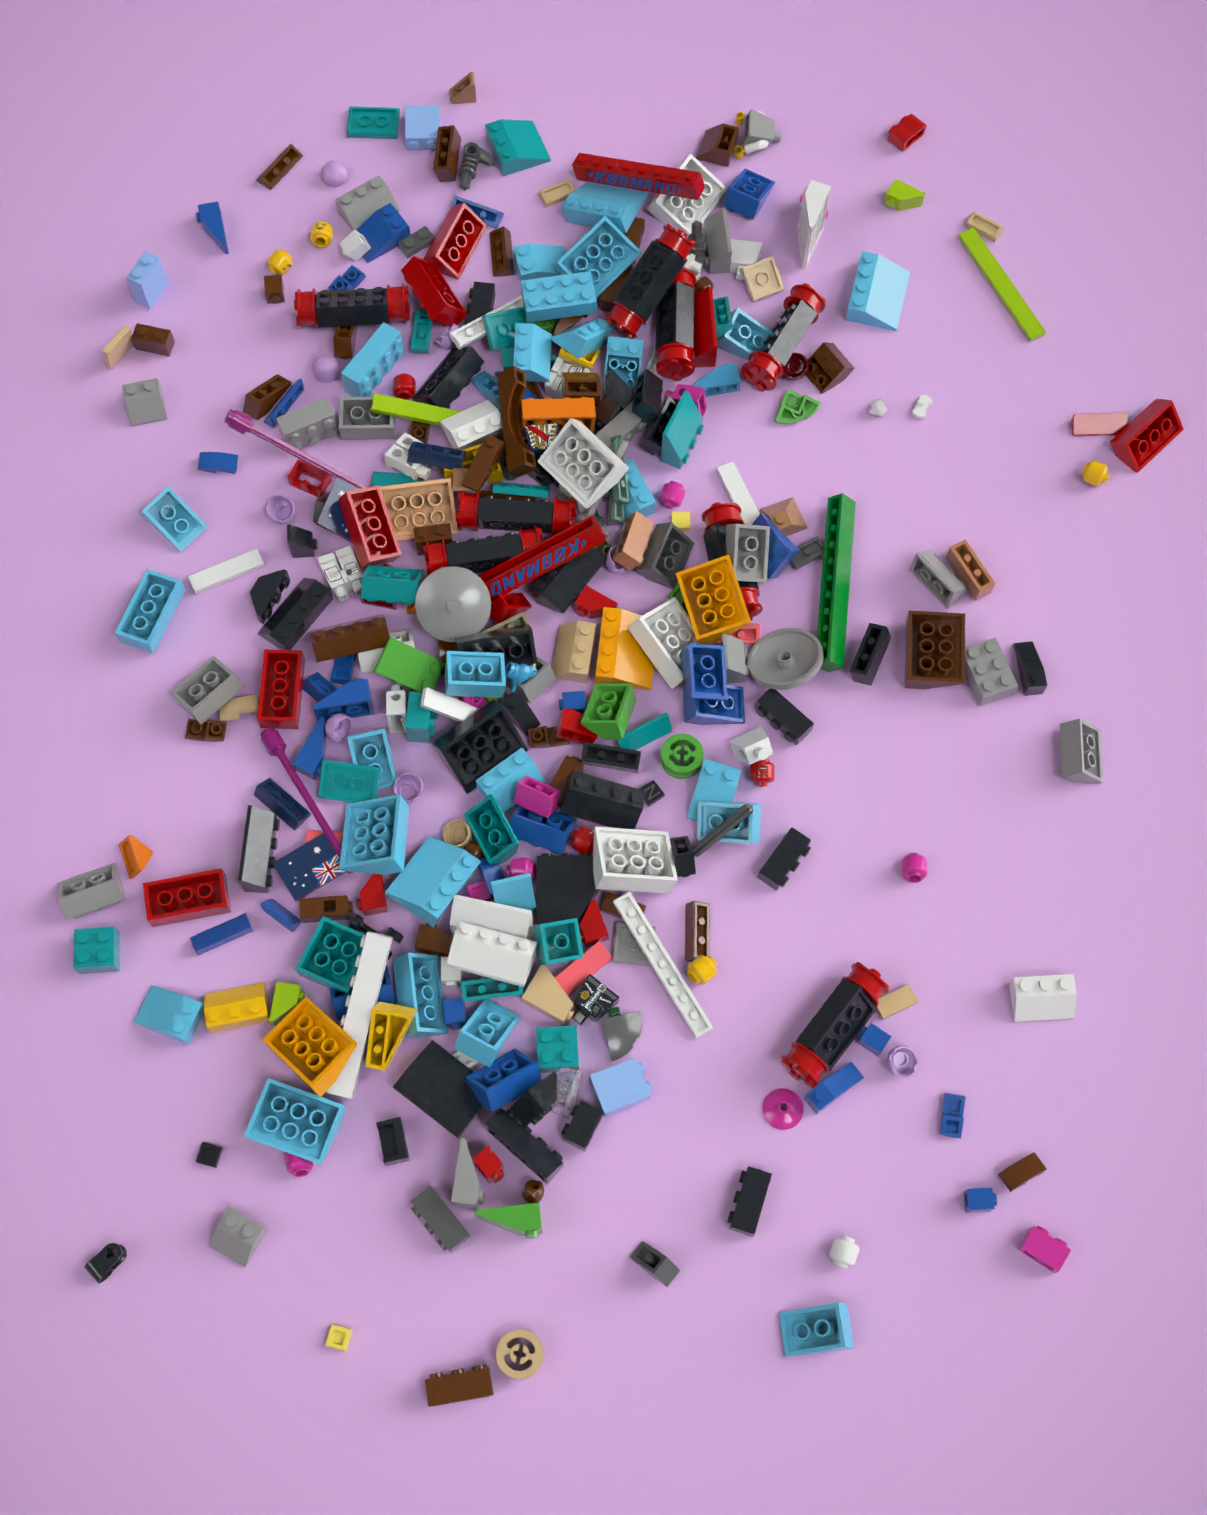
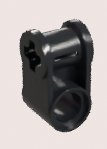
(103, 1264)

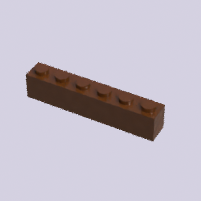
(635, 235)

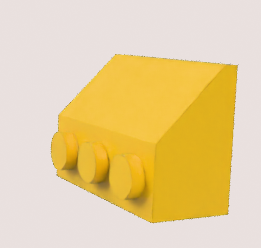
(236, 1007)

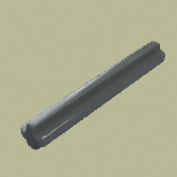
(722, 830)

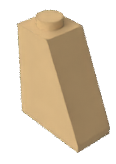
(548, 997)

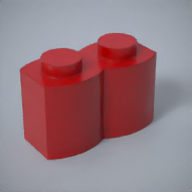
(906, 132)

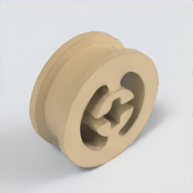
(503, 1350)

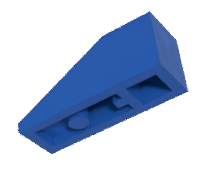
(212, 223)
(313, 752)
(833, 1087)

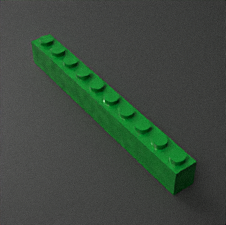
(836, 580)

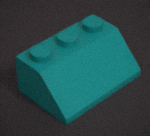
(391, 584)
(492, 830)

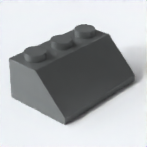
(665, 555)

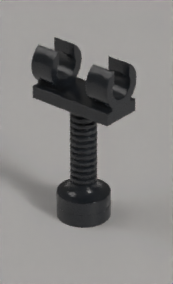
(357, 923)

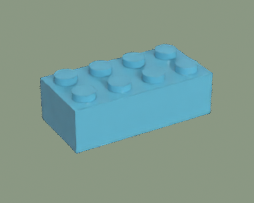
(558, 296)
(373, 362)
(150, 611)

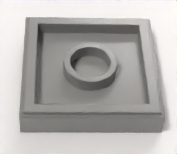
(626, 948)

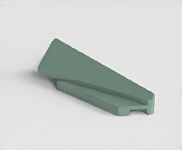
(619, 492)

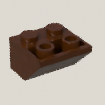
(718, 144)
(828, 367)
(581, 385)

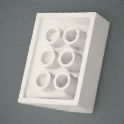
(683, 211)
(812, 218)
(582, 463)
(663, 636)
(633, 860)

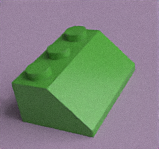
(609, 710)

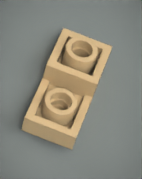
(243, 704)

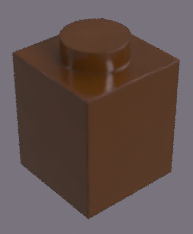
(274, 289)

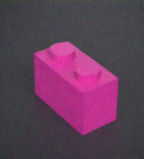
(536, 796)
(1044, 1249)

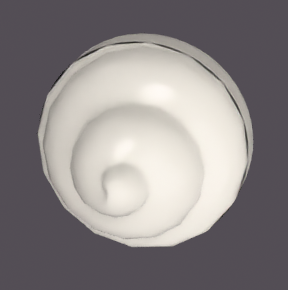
(878, 408)

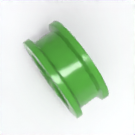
(695, 757)

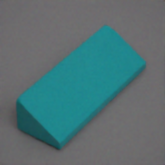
(722, 316)
(646, 733)

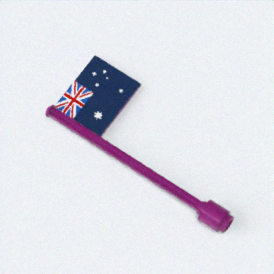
(331, 516)
(317, 860)

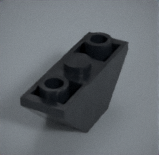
(268, 592)

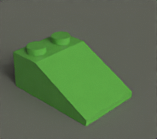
(408, 666)
(519, 1219)

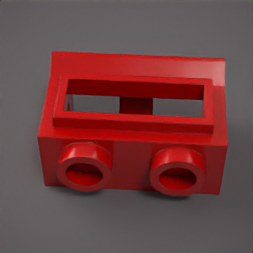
(304, 468)
(489, 1165)

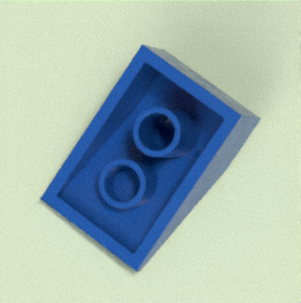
(748, 193)
(383, 231)
(780, 548)
(705, 671)
(351, 699)
(715, 712)

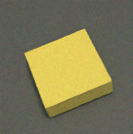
(681, 520)
(338, 1337)

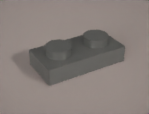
(416, 242)
(808, 552)

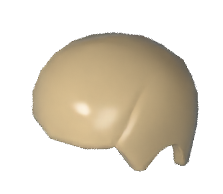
(457, 833)

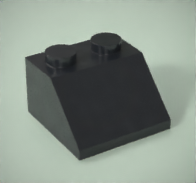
(536, 1101)

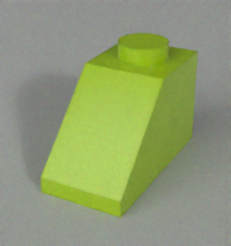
(903, 196)
(285, 999)

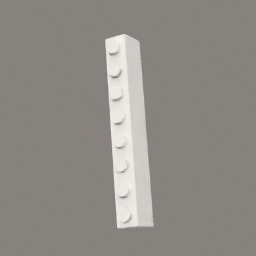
(364, 997)

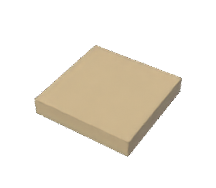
(762, 278)
(118, 347)

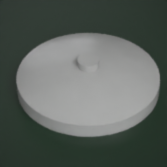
(452, 603)
(785, 658)

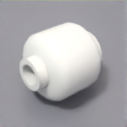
(844, 1251)

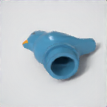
(519, 673)

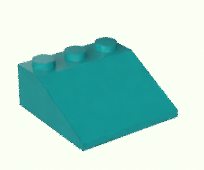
(516, 145)
(681, 432)
(331, 955)

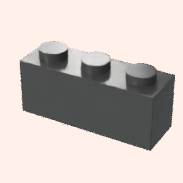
(439, 1219)

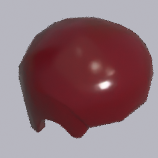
(795, 366)

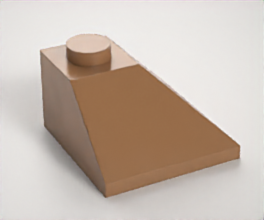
(785, 516)

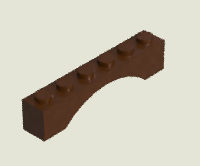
(511, 392)

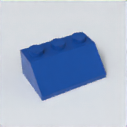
(549, 833)
(385, 995)
(504, 1080)

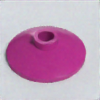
(782, 1119)

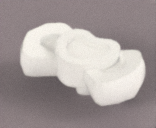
(921, 407)

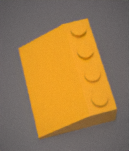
(713, 599)
(620, 654)
(311, 1045)

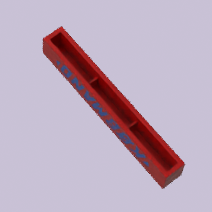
(638, 176)
(543, 557)

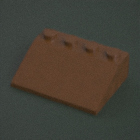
(350, 638)
(934, 649)

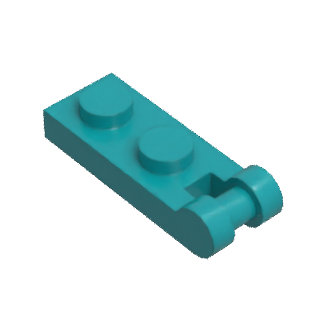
(421, 332)

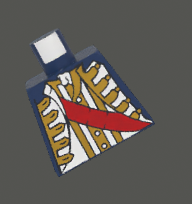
(540, 437)

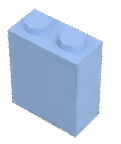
(421, 126)
(147, 280)
(620, 1086)

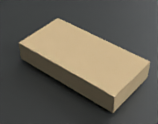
(556, 193)
(984, 226)
(896, 1002)

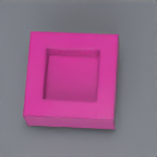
(479, 891)

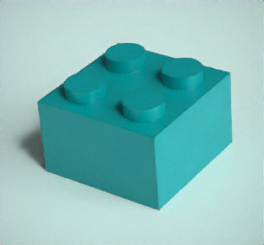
(419, 721)
(558, 941)
(96, 950)
(557, 1048)

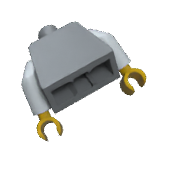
(757, 132)

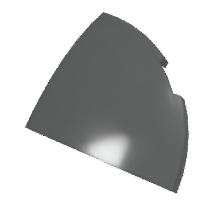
(622, 1033)

